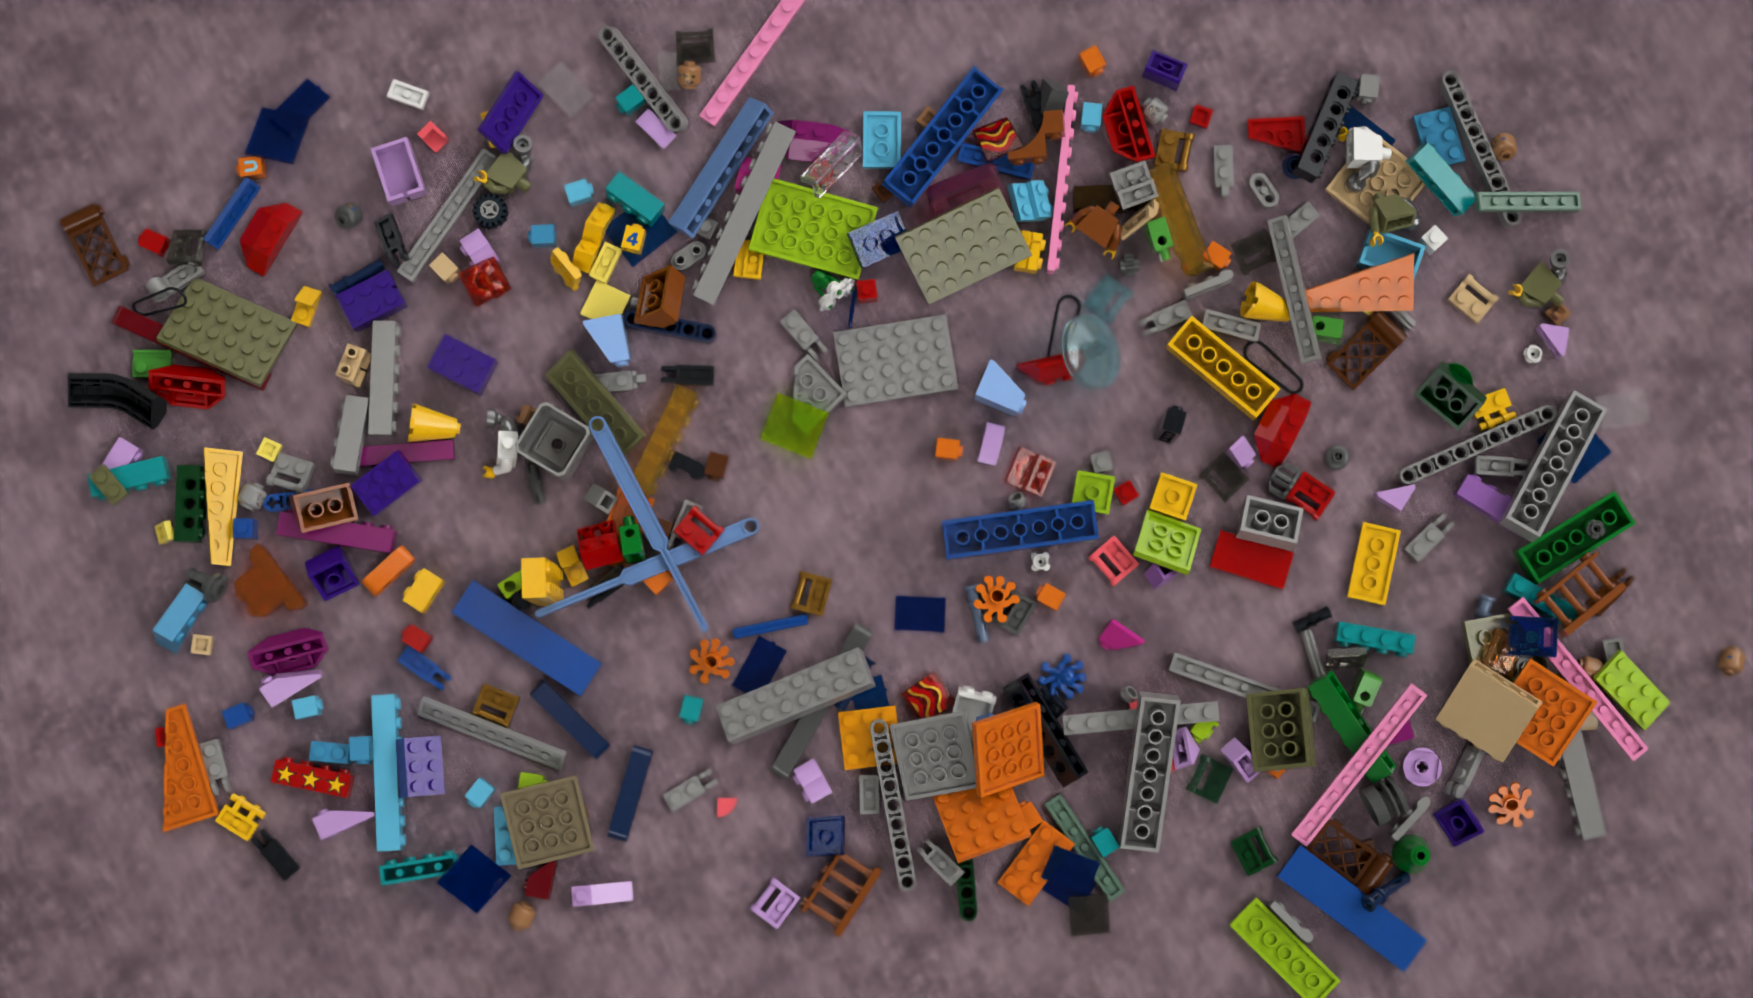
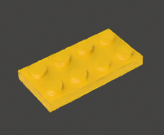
(1373, 563)

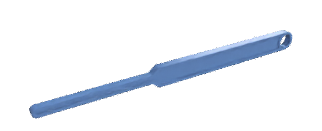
(642, 509)
(654, 566)

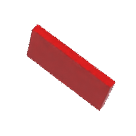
(1251, 560)

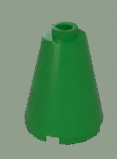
(1411, 854)

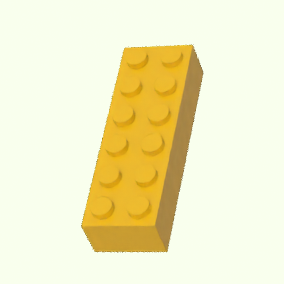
(1222, 368)
(541, 581)

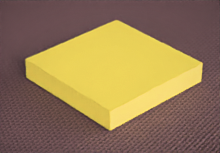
(605, 301)

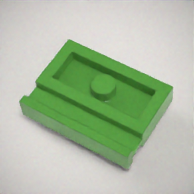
(150, 359)

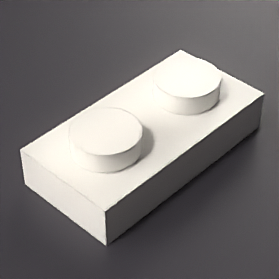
(408, 94)

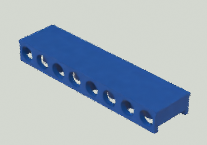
(942, 137)
(1020, 530)
(527, 638)
(1343, 904)

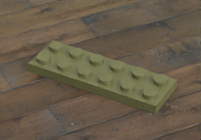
(592, 399)

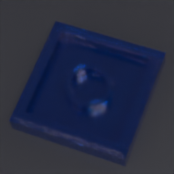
(825, 836)

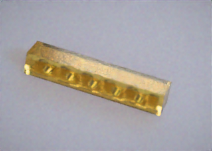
(1180, 221)
(664, 438)

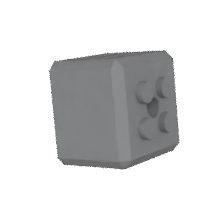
(546, 427)

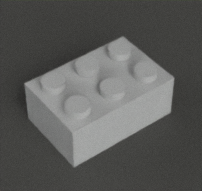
(1269, 523)

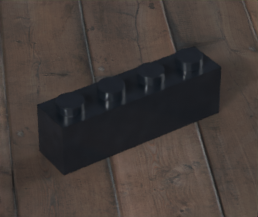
(1170, 424)

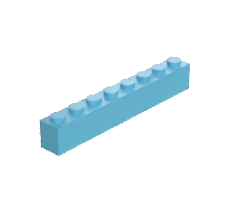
(386, 783)

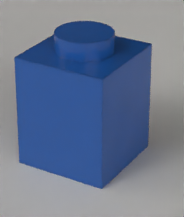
(245, 528)
(238, 715)

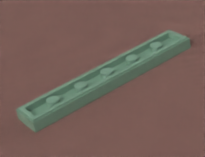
(1527, 202)
(1084, 845)

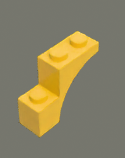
(592, 237)

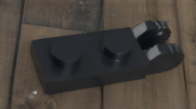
(1033, 104)
(391, 239)
(690, 375)
(615, 572)
(277, 855)

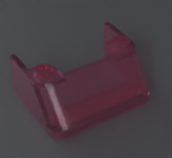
(981, 176)

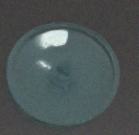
(1090, 351)

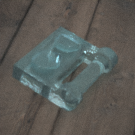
(1103, 294)

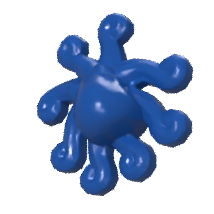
(1063, 676)

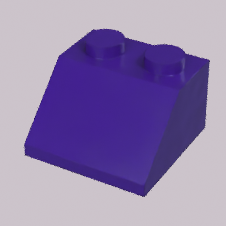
(331, 573)

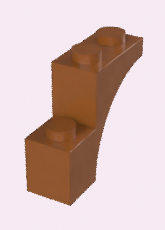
(1036, 151)

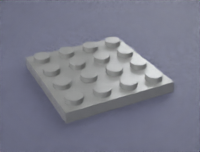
(934, 755)

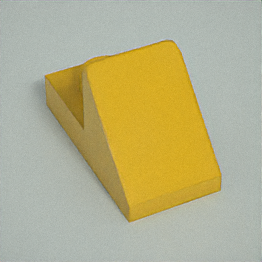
(306, 306)
(572, 566)

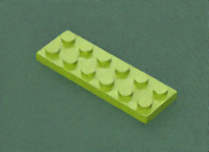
(1283, 951)

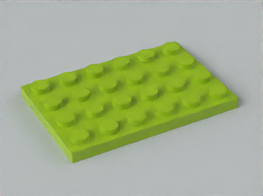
(810, 229)

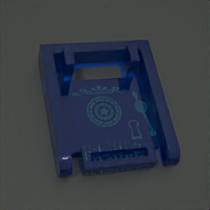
(1528, 636)

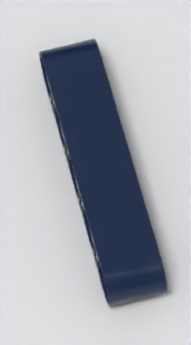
(678, 332)
(570, 719)
(630, 793)

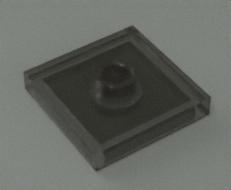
(1089, 914)

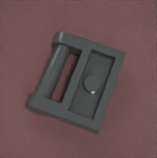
(1018, 615)

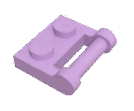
(780, 907)

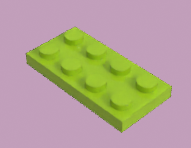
(1631, 690)

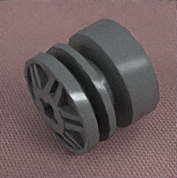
(1381, 802)

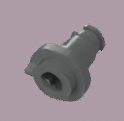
(212, 586)

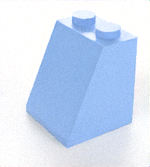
(611, 337)
(1000, 391)

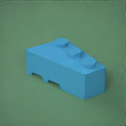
(179, 618)

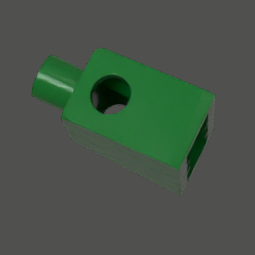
(633, 546)

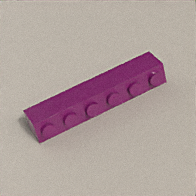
(345, 534)

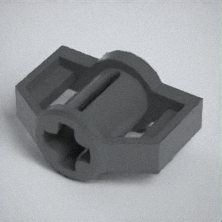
(1283, 479)

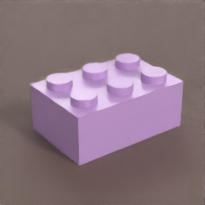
(399, 171)

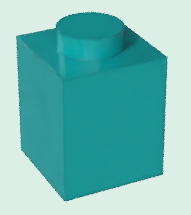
(629, 100)
(691, 709)
(1104, 841)

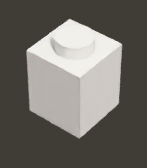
(1432, 239)

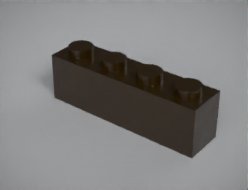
(1098, 195)

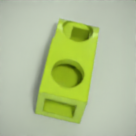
(511, 585)

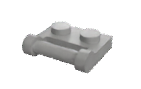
(293, 468)

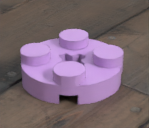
(1429, 759)

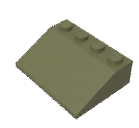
(1281, 730)

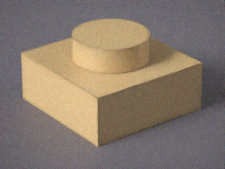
(202, 644)

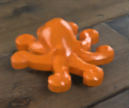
(995, 600)
(711, 660)
(1510, 804)

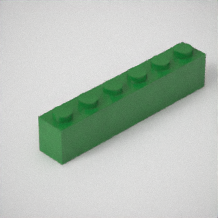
(1347, 721)

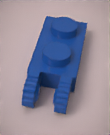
(422, 666)

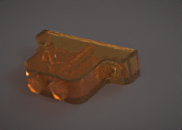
(267, 586)

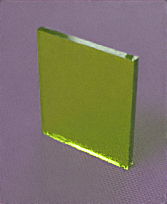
(794, 425)

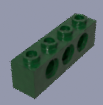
(185, 475)

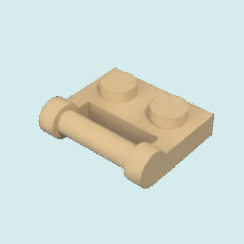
(1468, 303)

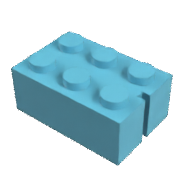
(1390, 249)

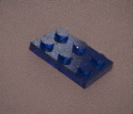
(876, 239)

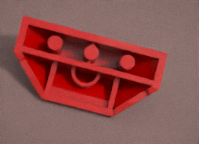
(1127, 126)
(267, 235)
(1045, 370)
(188, 386)
(1280, 428)

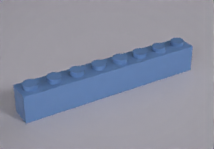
(721, 167)

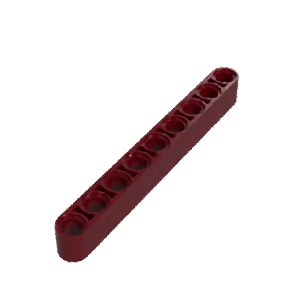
(150, 329)

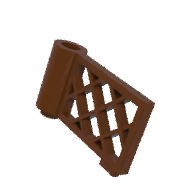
(87, 220)
(1383, 330)
(1371, 873)

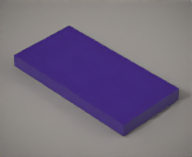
(510, 112)

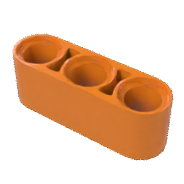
(388, 570)

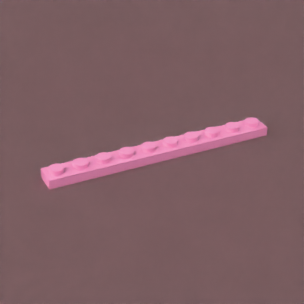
(750, 61)
(1061, 187)
(1576, 676)
(1359, 764)

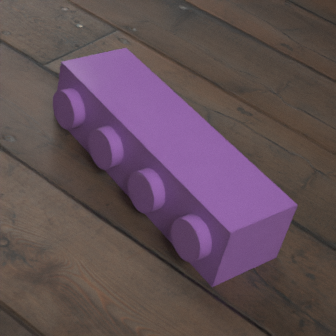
(1482, 497)

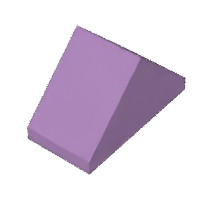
(1554, 337)
(1396, 497)
(1184, 749)

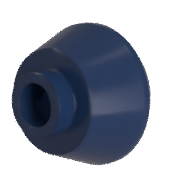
(1289, 161)

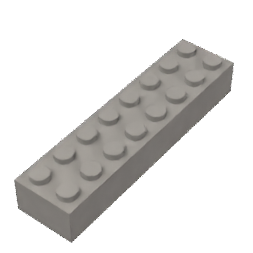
(1553, 466)
(795, 696)
(1149, 771)

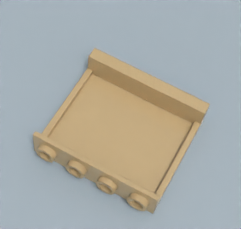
(1488, 710)

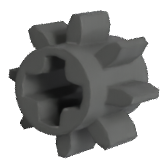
(1129, 265)

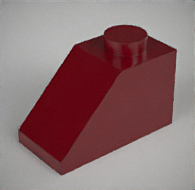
(541, 882)

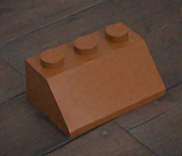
(660, 298)
(324, 507)

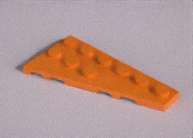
(1372, 289)
(186, 781)

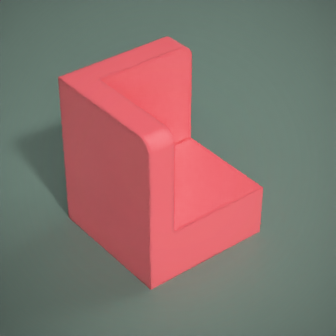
(433, 137)

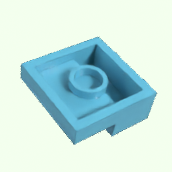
(1030, 201)

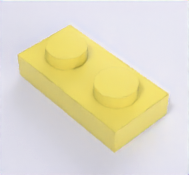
(605, 263)

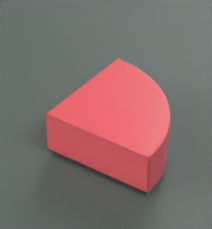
(725, 806)

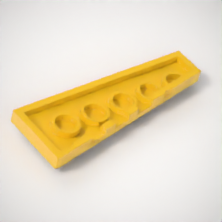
(222, 483)

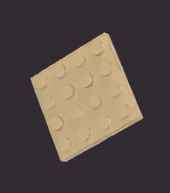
(1392, 178)

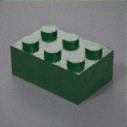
(1450, 396)

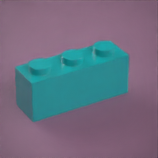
(634, 199)

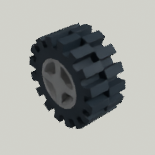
(485, 206)

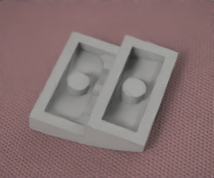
(1133, 184)

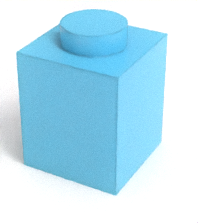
(1091, 117)
(579, 192)
(307, 707)
(480, 793)

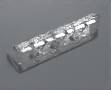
(832, 160)

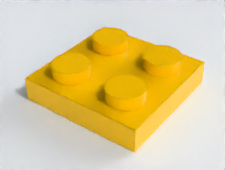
(1173, 496)

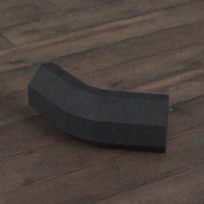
(118, 393)

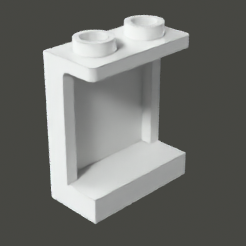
(974, 703)

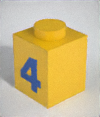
(633, 239)

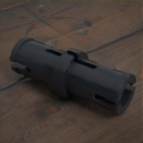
(1312, 619)

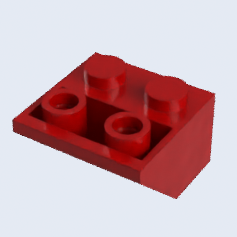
(599, 545)

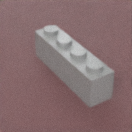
(351, 435)

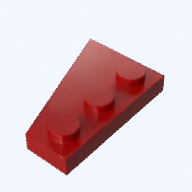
(1278, 132)

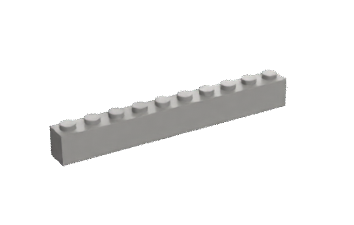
(743, 213)

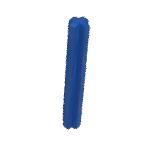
(770, 626)

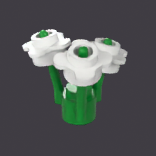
(835, 289)

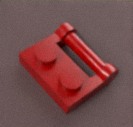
(1314, 491)
(694, 535)

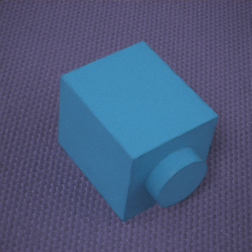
(542, 235)

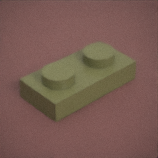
(109, 485)

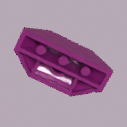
(810, 139)
(289, 651)

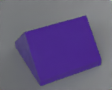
(1164, 70)
(1458, 822)

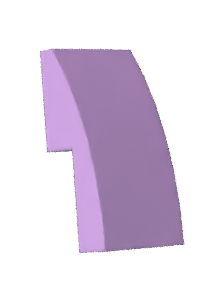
(655, 128)
(991, 443)

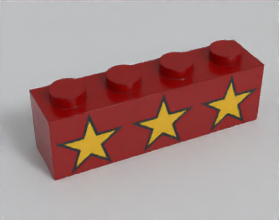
(313, 778)

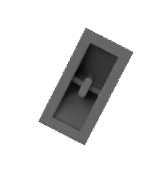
(1052, 95)

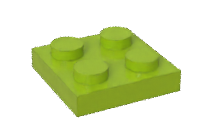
(1096, 488)

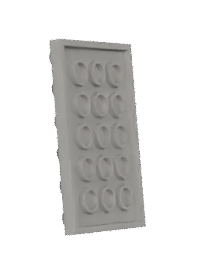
(895, 360)

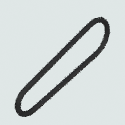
(162, 310)
(1055, 318)
(1259, 342)

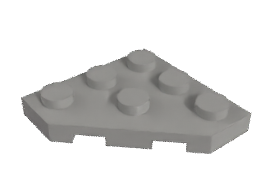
(816, 386)

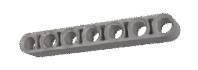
(635, 76)

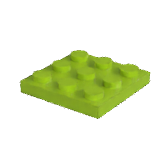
(1167, 542)

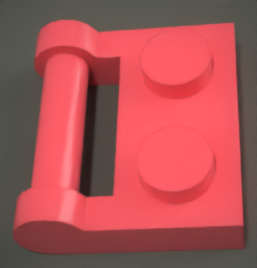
(1119, 558)

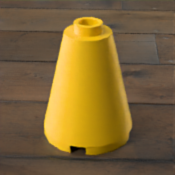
(1264, 304)
(431, 425)

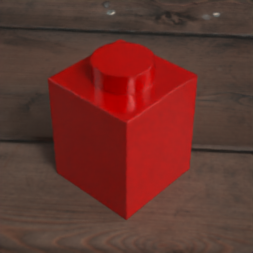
(153, 242)
(866, 291)
(416, 638)

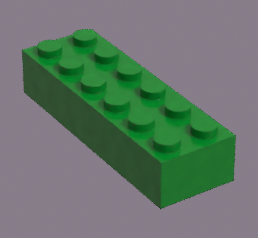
(1569, 538)

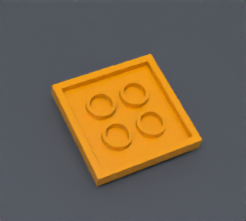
(857, 738)

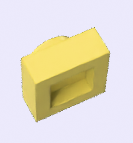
(269, 449)
(164, 532)

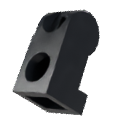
(688, 465)

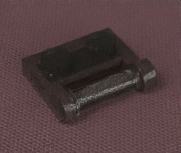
(698, 52)
(1251, 246)
(181, 247)
(1228, 472)

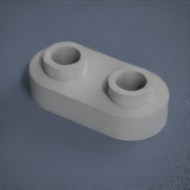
(1265, 190)
(689, 256)

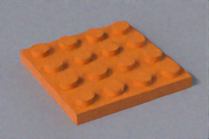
(1558, 716)
(1008, 749)
(979, 823)

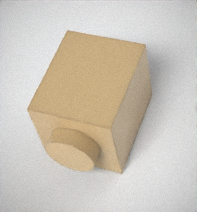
(445, 269)

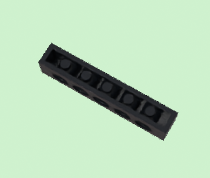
(1304, 167)
(1056, 746)

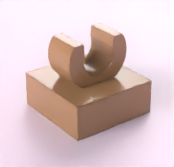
(1557, 314)
(525, 415)

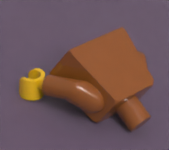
(1099, 226)

